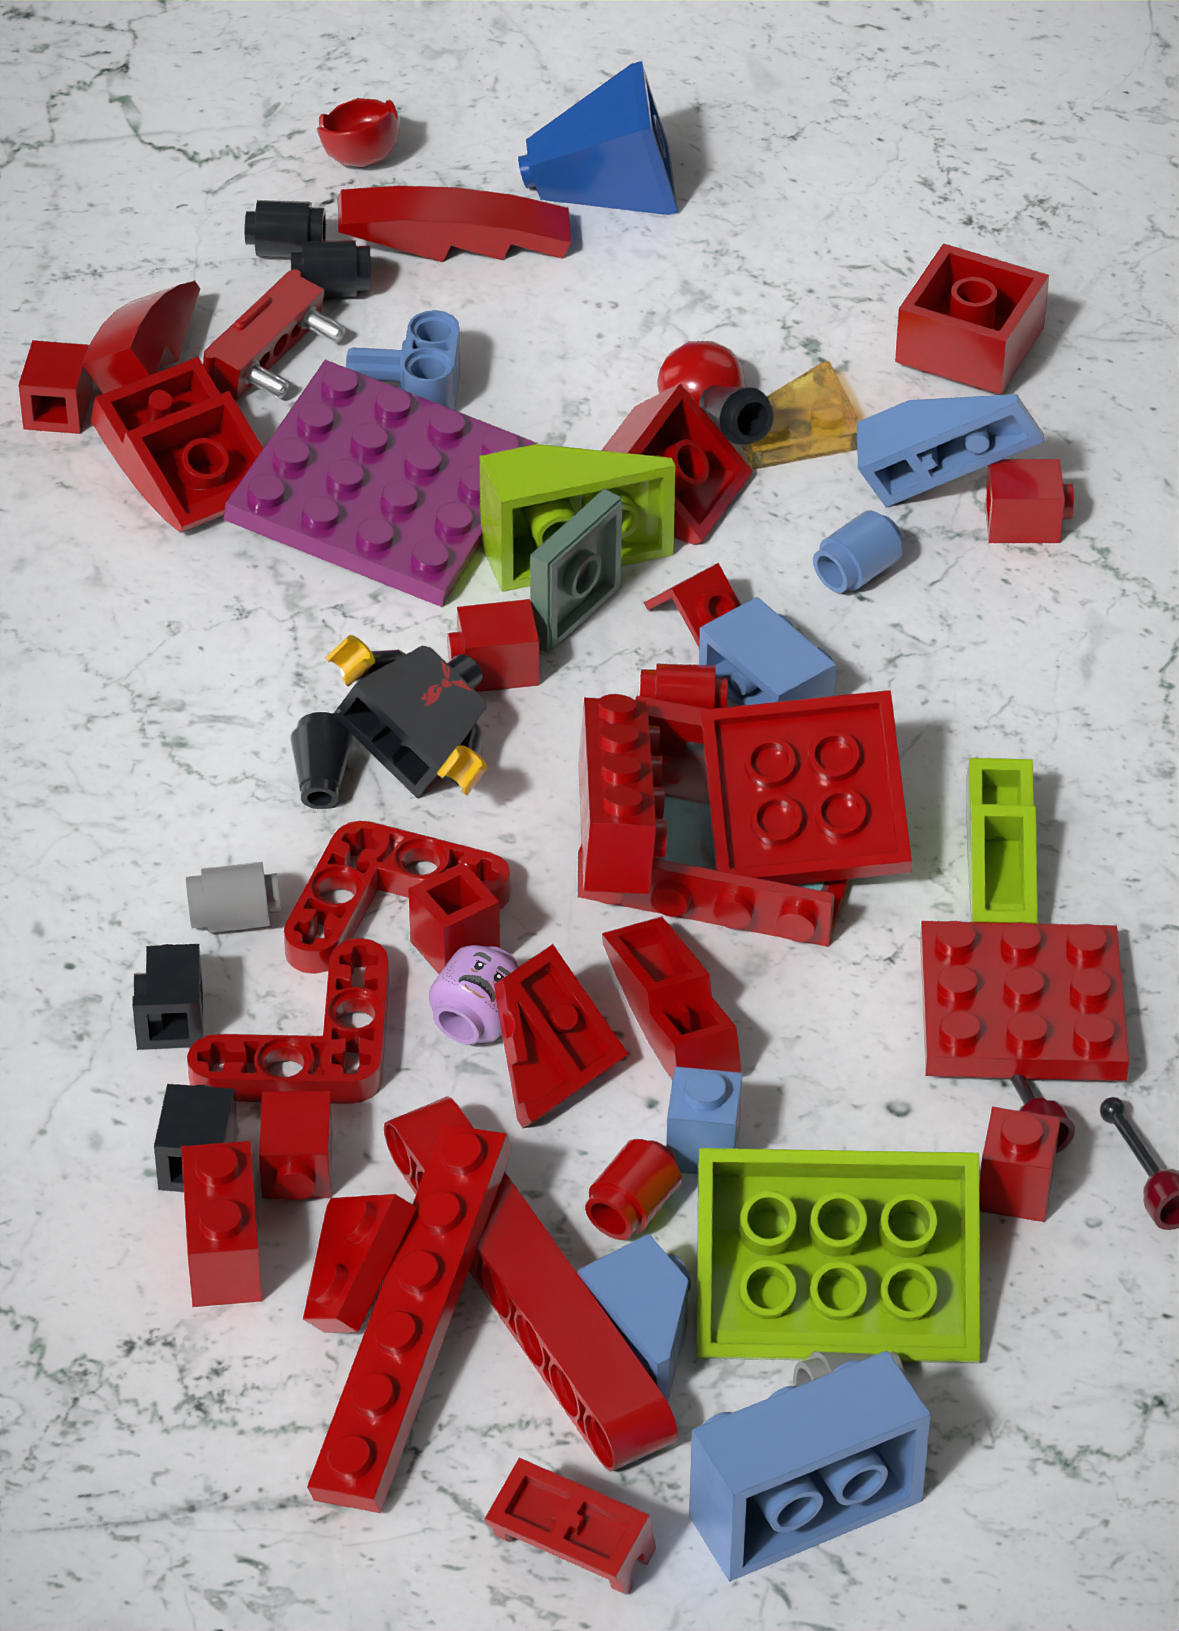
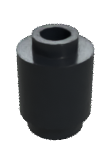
(281, 226)
(335, 266)

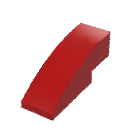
(141, 337)
(672, 998)

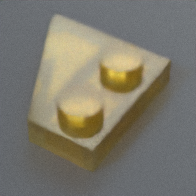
(809, 421)

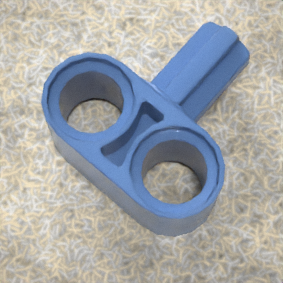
(425, 364)

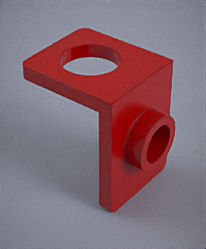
(700, 598)

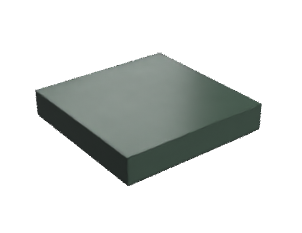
(576, 569)

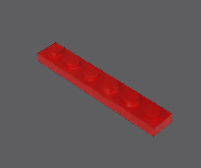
(410, 1319)

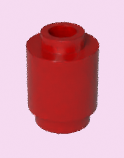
(685, 685)
(633, 1188)

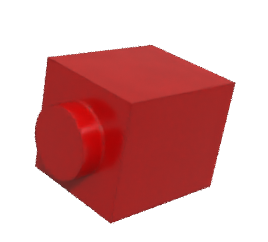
(55, 387)
(1027, 501)
(501, 642)
(451, 914)
(296, 1144)
(1018, 1164)

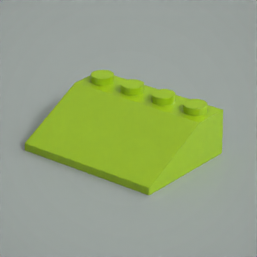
(838, 1254)

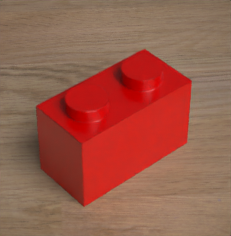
(221, 1224)

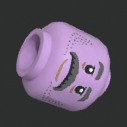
(465, 994)

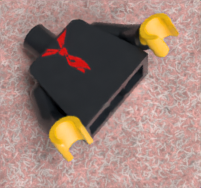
(414, 712)

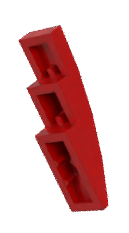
(435, 218)

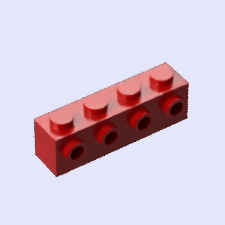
(620, 795)

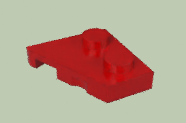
(551, 1034)
(353, 1258)

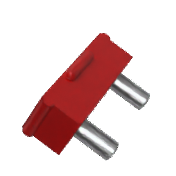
(266, 334)

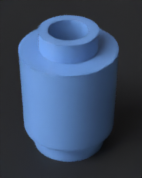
(858, 552)

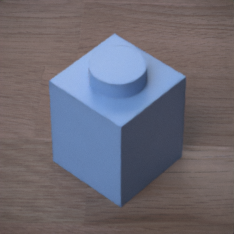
(702, 1113)

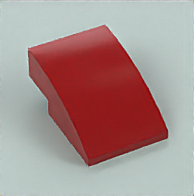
(178, 442)

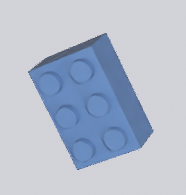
(808, 1464)

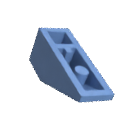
(940, 440)

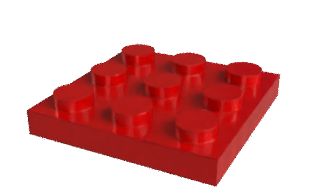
(807, 789)
(1023, 1001)

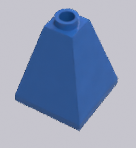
(605, 150)

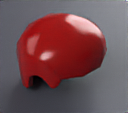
(360, 131)
(699, 367)

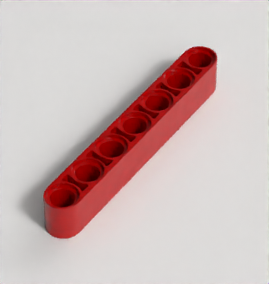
(549, 1309)

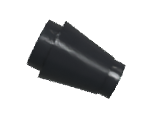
(737, 412)
(320, 758)

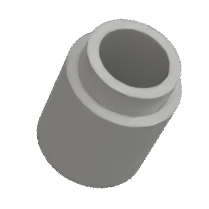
(232, 897)

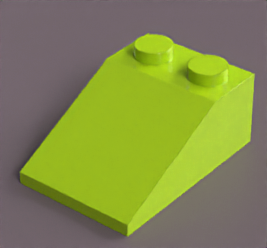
(541, 487)

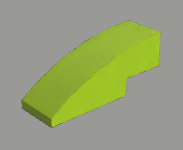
(1001, 840)

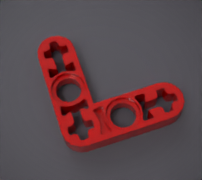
(378, 868)
(321, 1057)

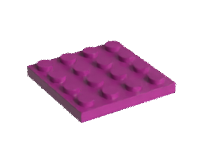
(373, 482)

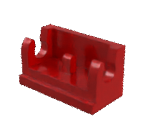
(572, 1523)

